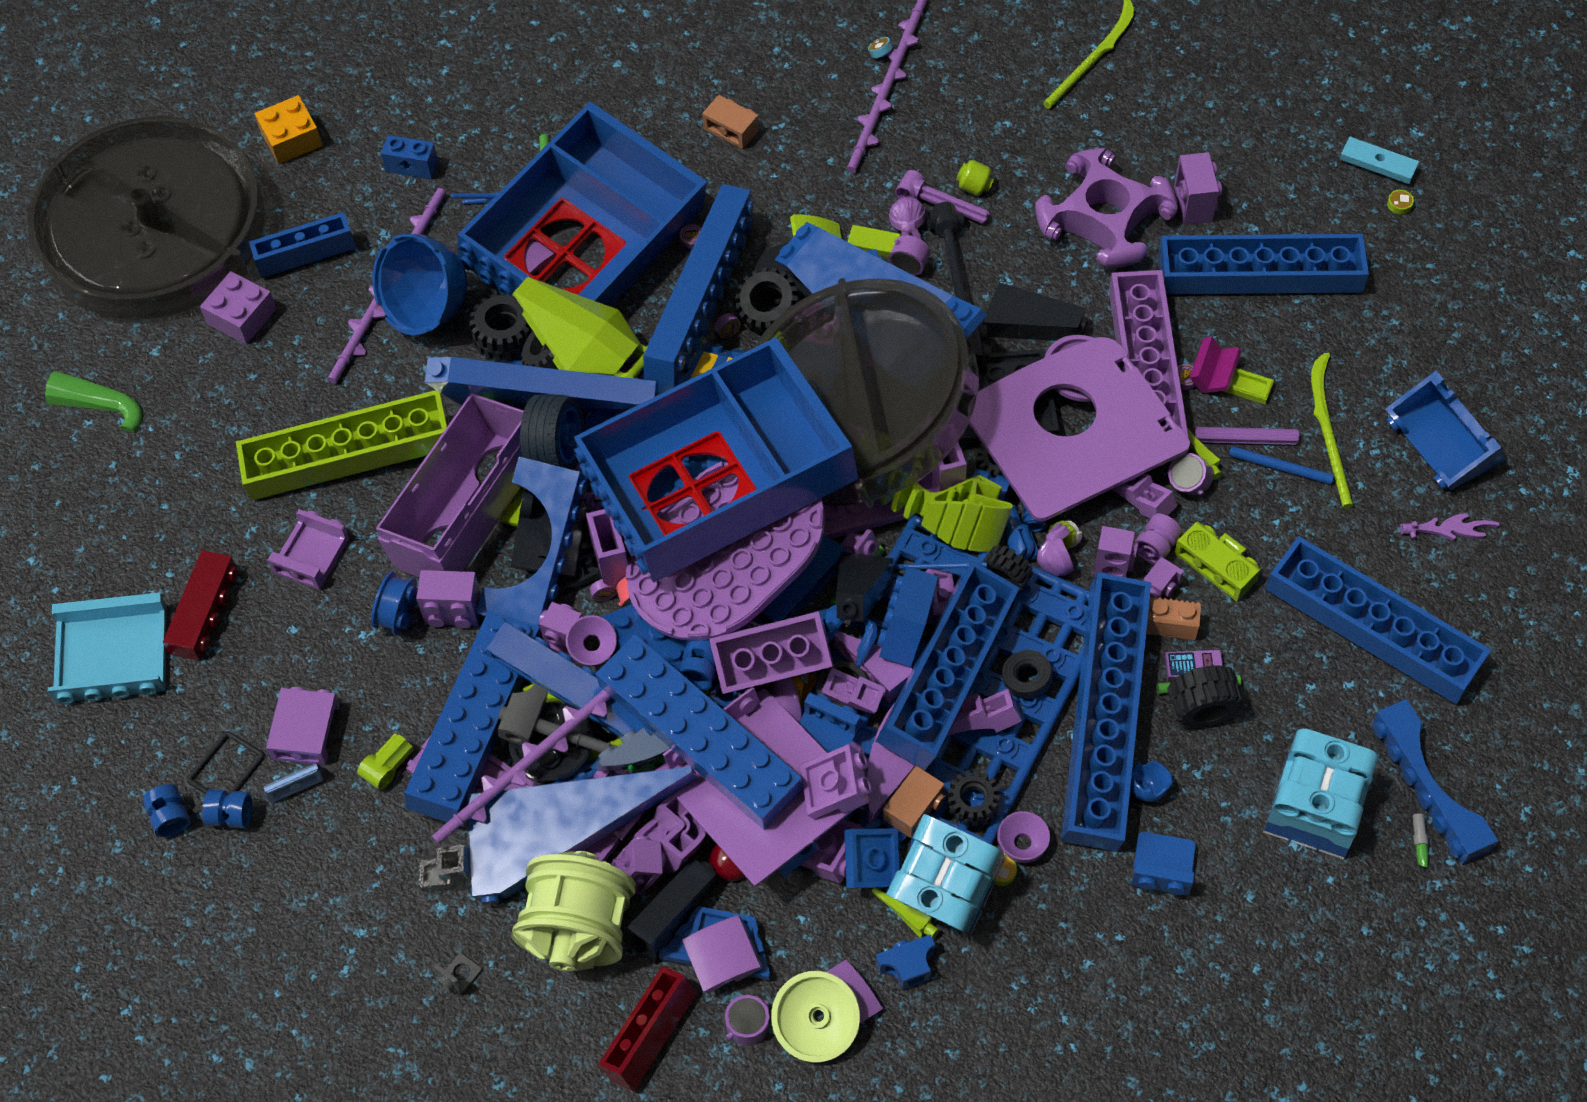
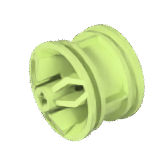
(574, 910)

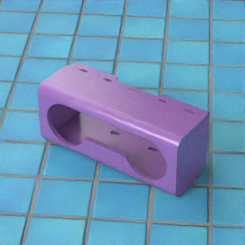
(448, 489)

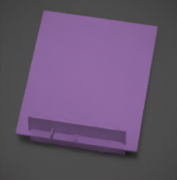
(750, 847)

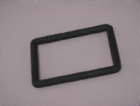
(242, 742)

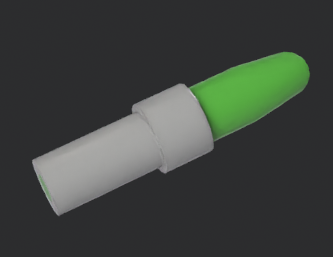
(1420, 839)

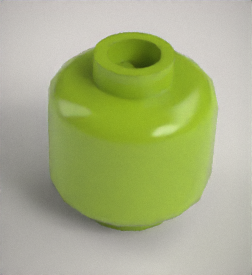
(974, 177)

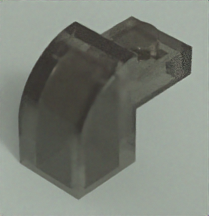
(448, 870)

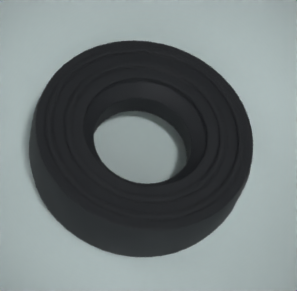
(1030, 689)

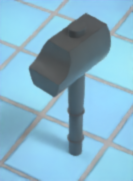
(523, 718)

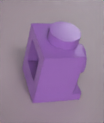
(1164, 578)

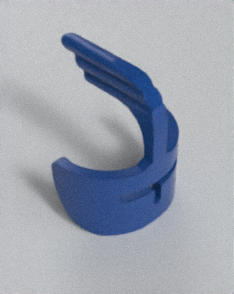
(867, 628)

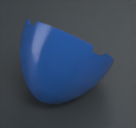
(418, 283)

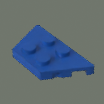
(705, 917)

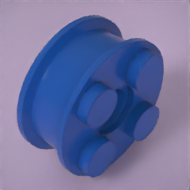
(394, 603)

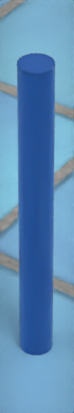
(1281, 465)

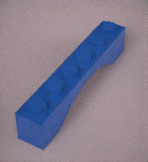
(1464, 831)

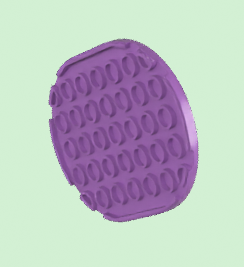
(733, 582)

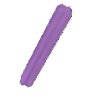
(1247, 435)

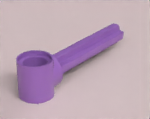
(914, 186)

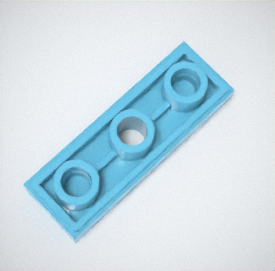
(1379, 160)

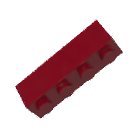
(200, 605)
(647, 1028)

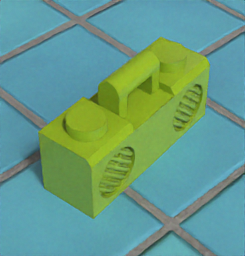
(1218, 559)

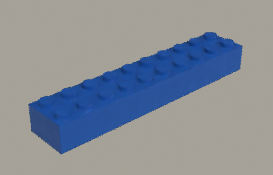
(699, 288)
(1106, 713)

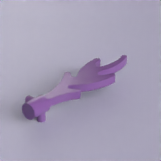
(1451, 525)

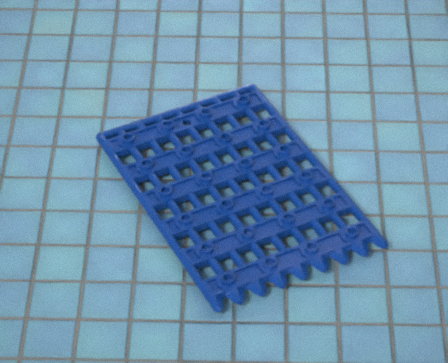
(1042, 710)

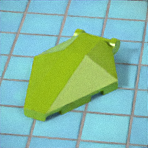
(579, 330)

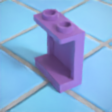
(310, 550)
(302, 725)

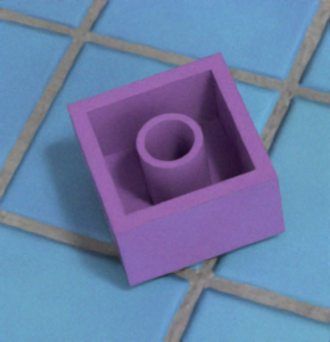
(1197, 188)
(238, 307)
(448, 598)

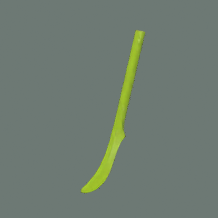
(1105, 46)
(1322, 415)

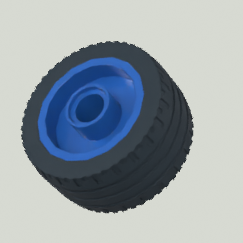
(550, 429)

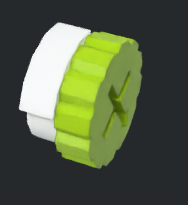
(1074, 535)

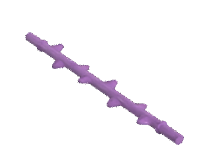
(882, 90)
(375, 310)
(516, 774)

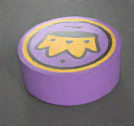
(689, 235)
(727, 325)
(1184, 372)
(602, 592)

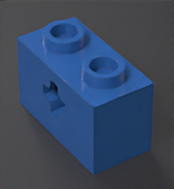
(409, 157)

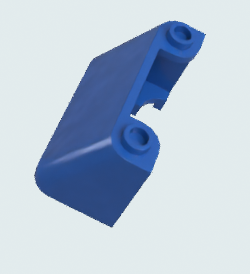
(1444, 432)

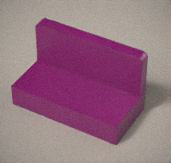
(1214, 366)

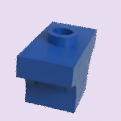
(907, 961)

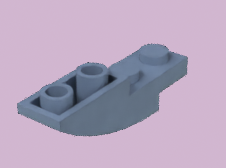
(635, 750)

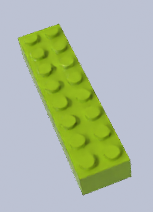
(341, 445)

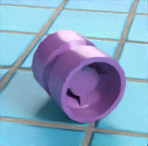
(1158, 539)

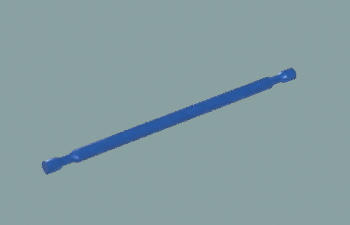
(935, 565)

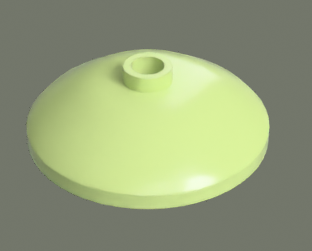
(795, 1020)

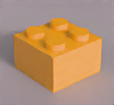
(288, 129)

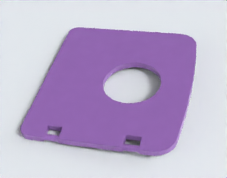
(1062, 471)

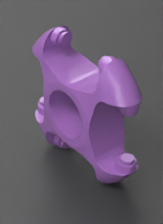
(1106, 186)

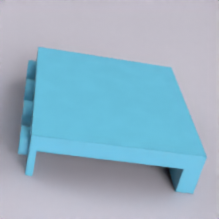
(109, 648)

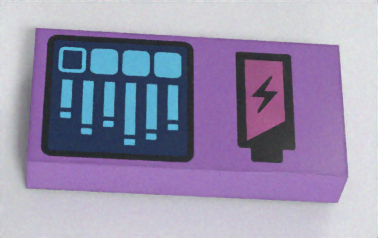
(1181, 662)

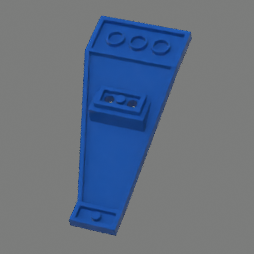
(823, 259)

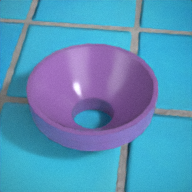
(586, 627)
(1026, 825)

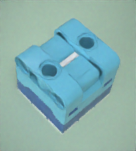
(1321, 793)
(947, 874)

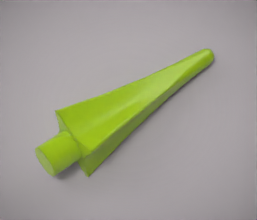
(1200, 450)
(915, 919)

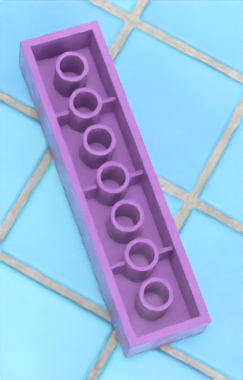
(1146, 335)

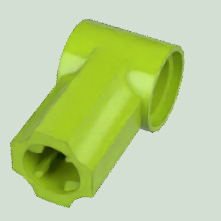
(381, 767)

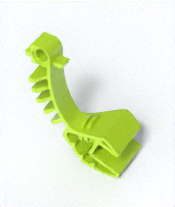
(961, 516)

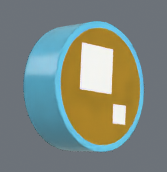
(880, 47)

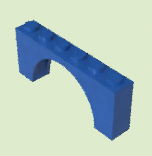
(560, 494)

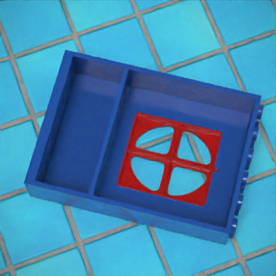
(590, 175)
(752, 415)

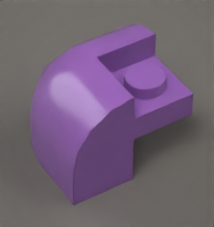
(676, 830)

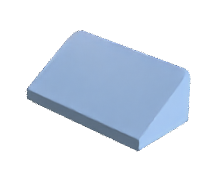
(293, 783)

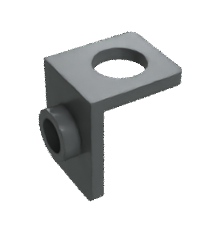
(449, 982)

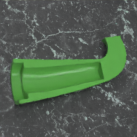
(77, 392)

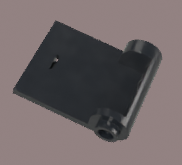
(535, 536)

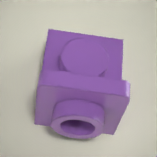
(861, 544)

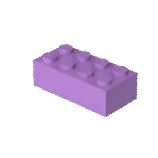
(771, 652)

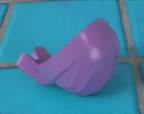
(907, 216)
(1053, 553)

